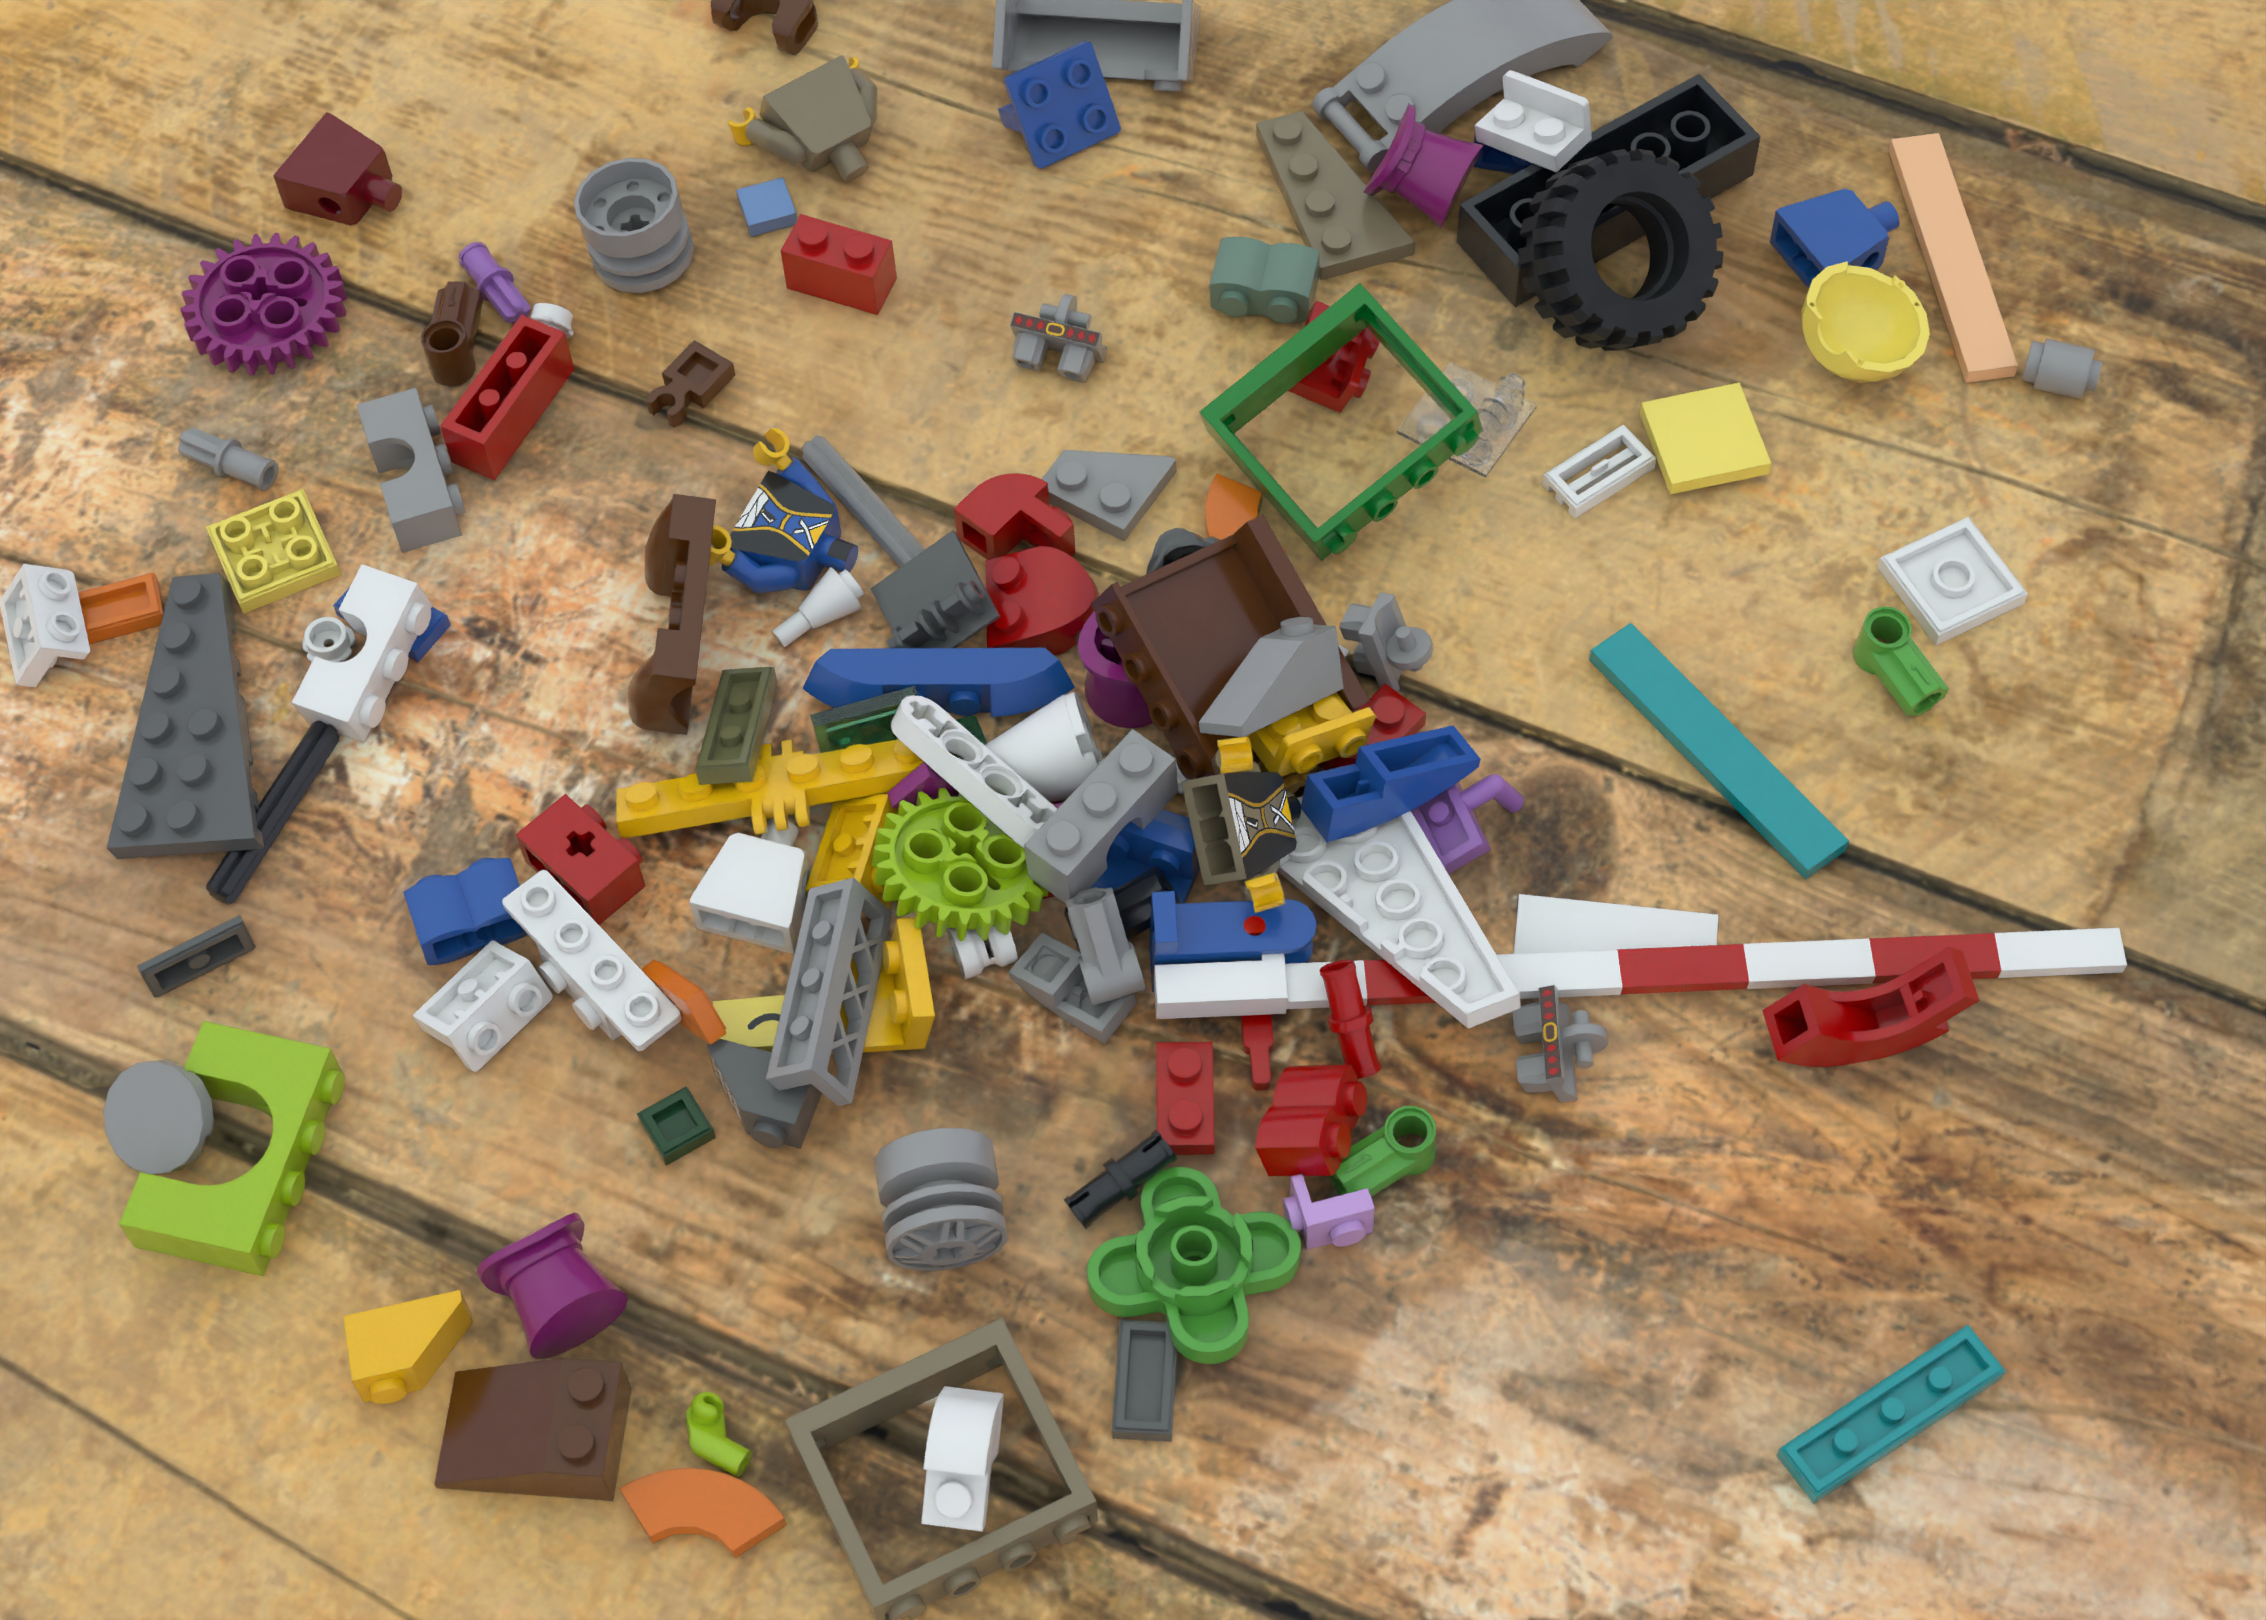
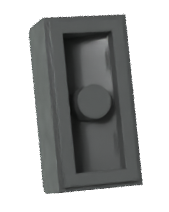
(196, 956)

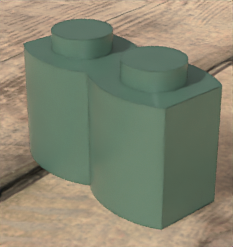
(1264, 279)

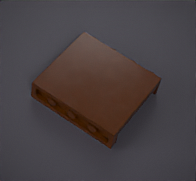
(1195, 625)

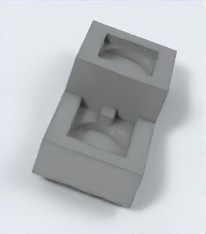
(1055, 979)

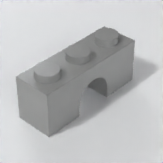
(420, 501)
(1074, 842)

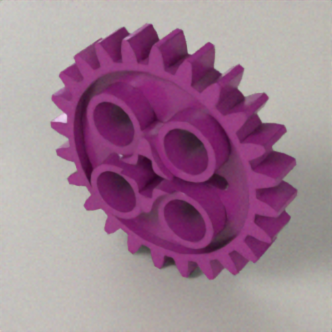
(264, 304)

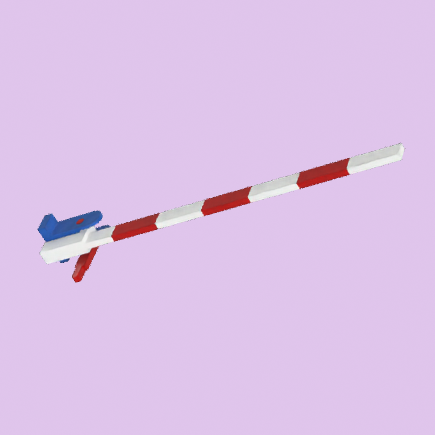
(1254, 965)

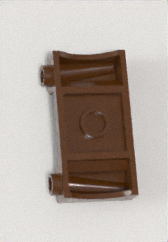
(676, 568)

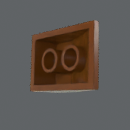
(536, 1429)

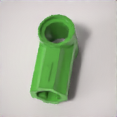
(1899, 663)
(1382, 1160)

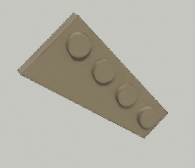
(1329, 199)

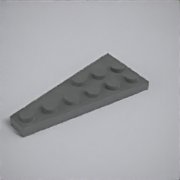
(191, 744)

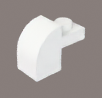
(960, 1457)

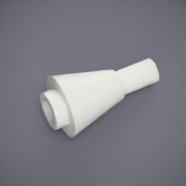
(829, 600)

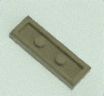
(736, 726)

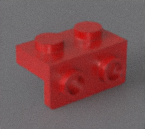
(1341, 374)

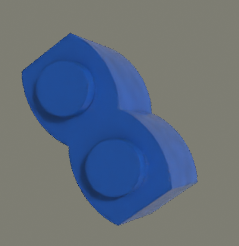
(464, 910)

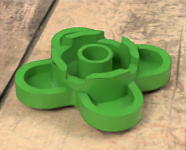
(1194, 1265)

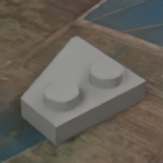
(1107, 487)

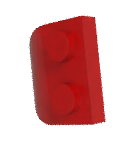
(1040, 599)

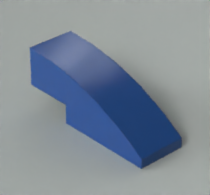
(1386, 781)

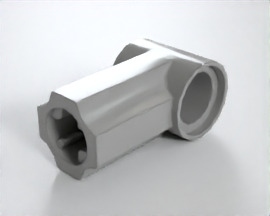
(1107, 957)

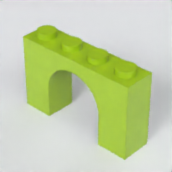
(243, 1219)

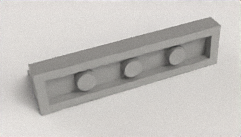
(818, 985)

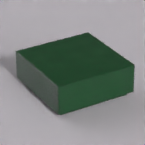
(676, 1125)

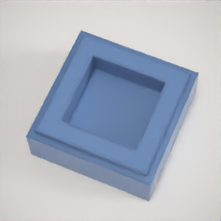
(766, 206)

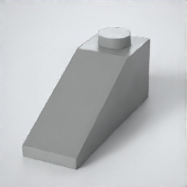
(1277, 679)

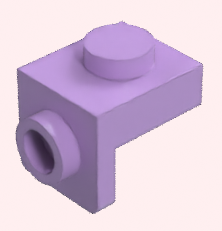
(1333, 1220)

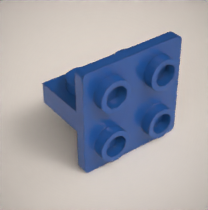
(1060, 105)
(1162, 843)

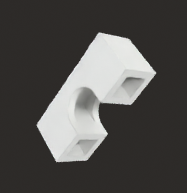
(354, 691)

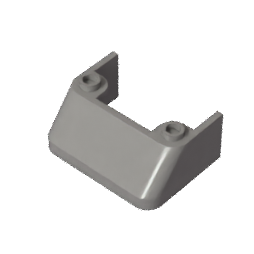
(1127, 36)

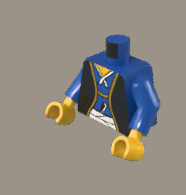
(785, 529)

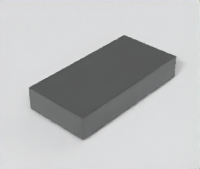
(1144, 1382)

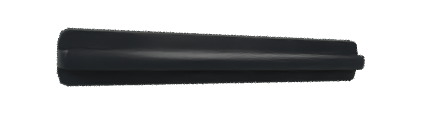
(275, 809)

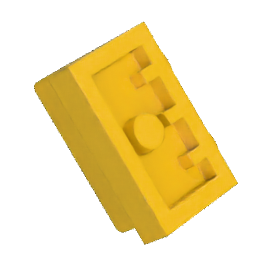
(903, 996)

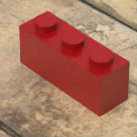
(507, 397)

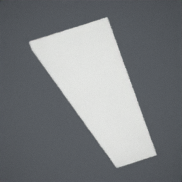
(1580, 925)

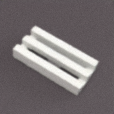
(1628, 464)

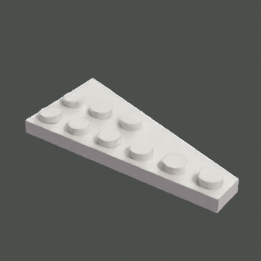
(1407, 910)

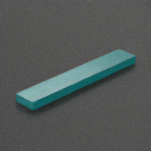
(1719, 751)

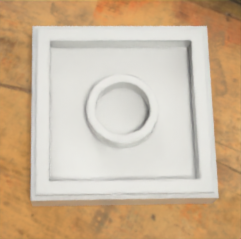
(1952, 581)

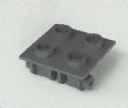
(935, 598)

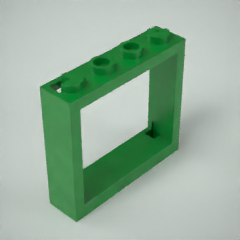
(1298, 359)

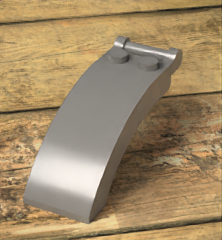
(1456, 62)

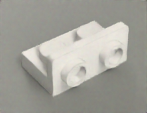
(1536, 122)
(42, 621)
(485, 1004)

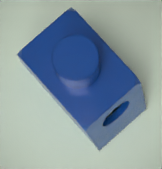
(1832, 232)

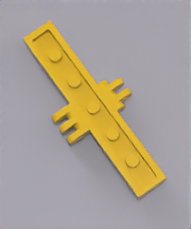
(780, 788)

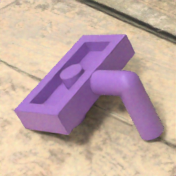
(1452, 825)

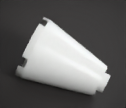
(1051, 748)

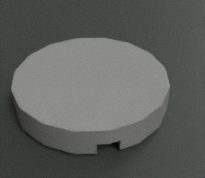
(158, 1116)

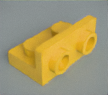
(1312, 736)
(850, 843)

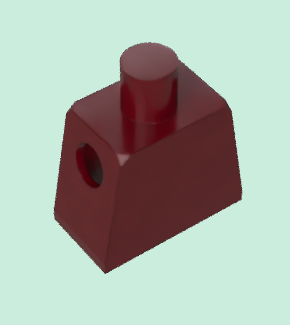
(337, 174)

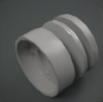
(634, 225)
(940, 1199)

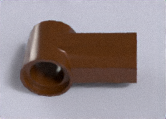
(452, 333)

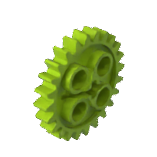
(953, 867)

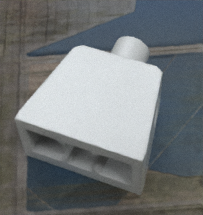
(755, 890)

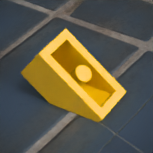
(403, 1344)

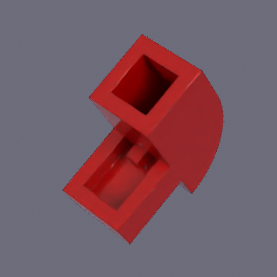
(1010, 510)

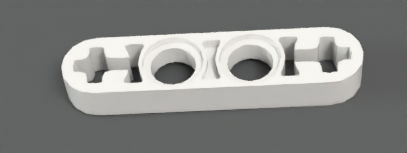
(935, 733)

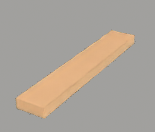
(1953, 258)

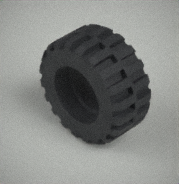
(1678, 238)

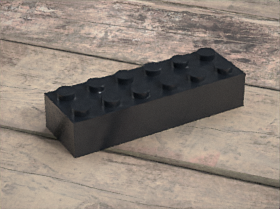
(1683, 123)

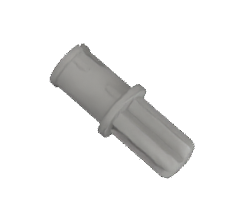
(228, 458)

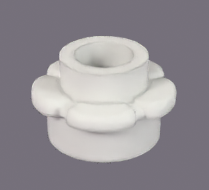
(554, 316)
(326, 631)

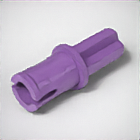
(494, 282)

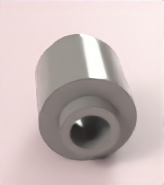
(2062, 368)

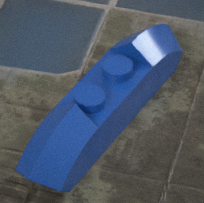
(954, 678)

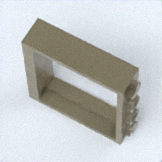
(902, 1390)

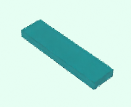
(1890, 1413)

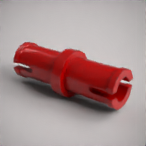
(1350, 1017)

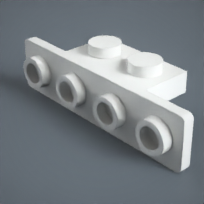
(590, 965)

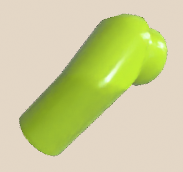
(708, 1435)

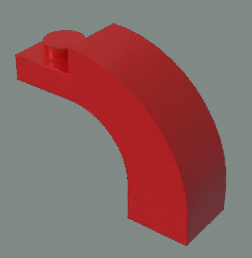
(1872, 1023)

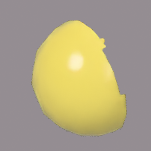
(1863, 323)

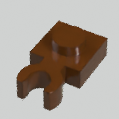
(692, 377)

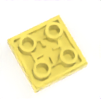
(1705, 438)
(273, 551)

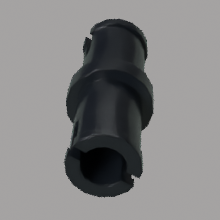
(1120, 1179)

